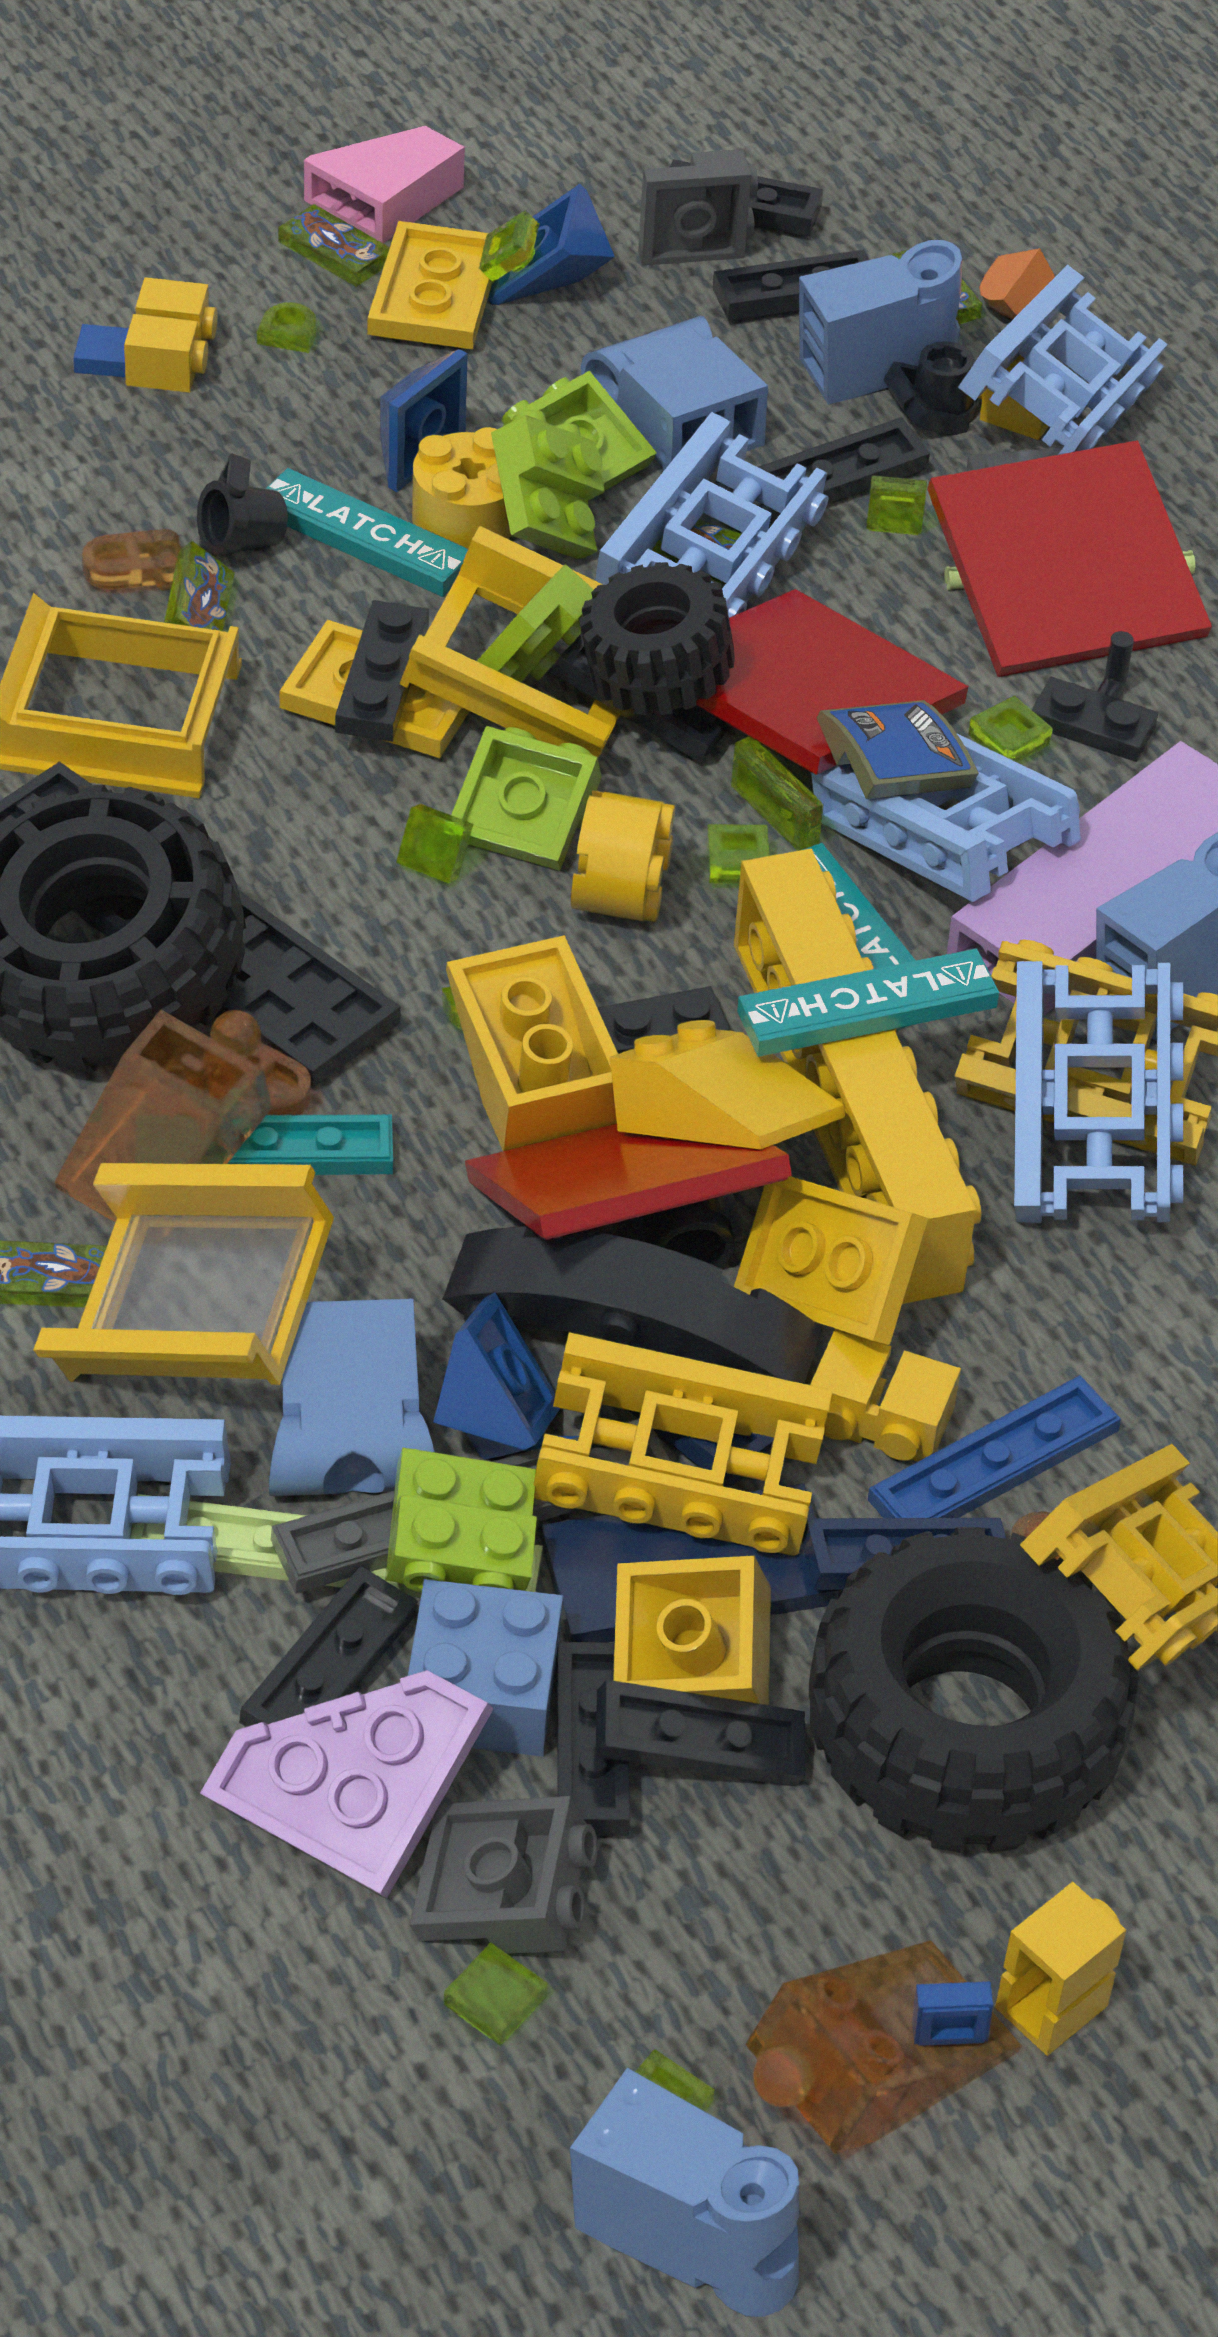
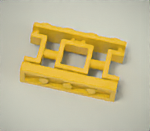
(987, 1071)
(689, 1401)
(1141, 1553)

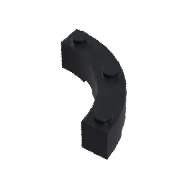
(632, 1297)

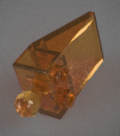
(172, 1102)
(848, 2051)

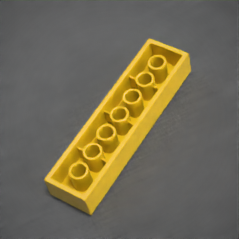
(890, 1131)

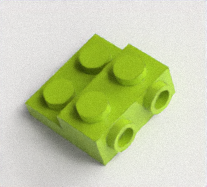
(599, 419)
(547, 483)
(529, 639)
(526, 795)
(461, 1522)

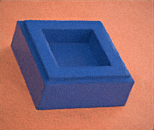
(100, 350)
(952, 2013)

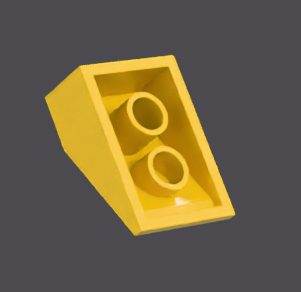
(534, 1042)
(714, 1090)

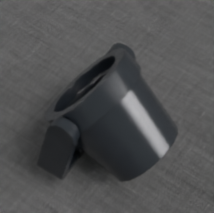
(931, 389)
(238, 515)
(696, 1230)

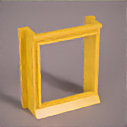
(510, 578)
(104, 749)

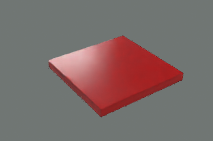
(1067, 557)
(809, 659)
(616, 1177)

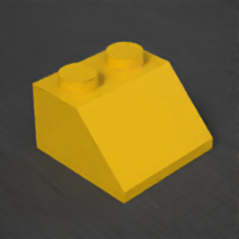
(695, 1627)

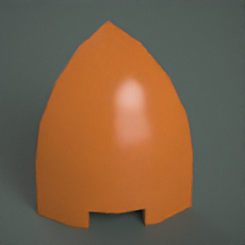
(1015, 281)

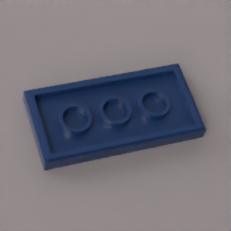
(586, 1553)

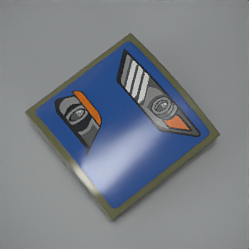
(898, 748)

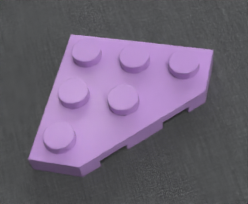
(353, 1773)

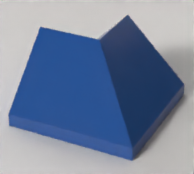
(566, 249)
(420, 406)
(494, 1385)

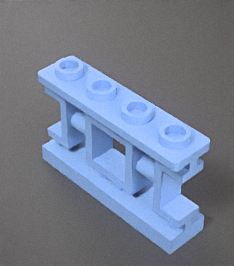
(1050, 387)
(685, 494)
(965, 840)
(1046, 1092)
(110, 1458)

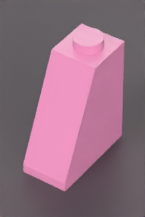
(385, 179)

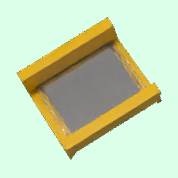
(198, 1272)

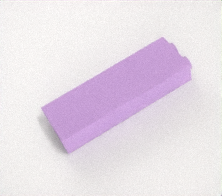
(1123, 841)

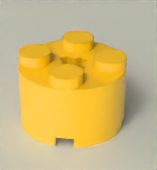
(458, 486)
(622, 856)

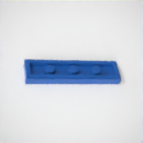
(998, 1455)

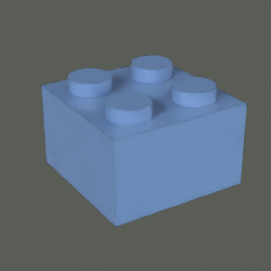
(496, 1648)

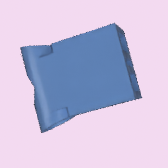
(877, 314)
(675, 380)
(1167, 921)
(348, 1399)
(688, 2196)

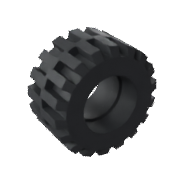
(657, 638)

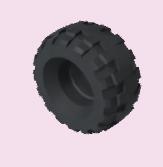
(172, 957)
(988, 1612)

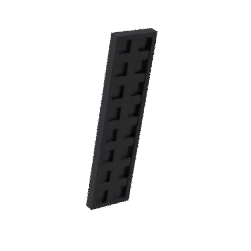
(293, 989)

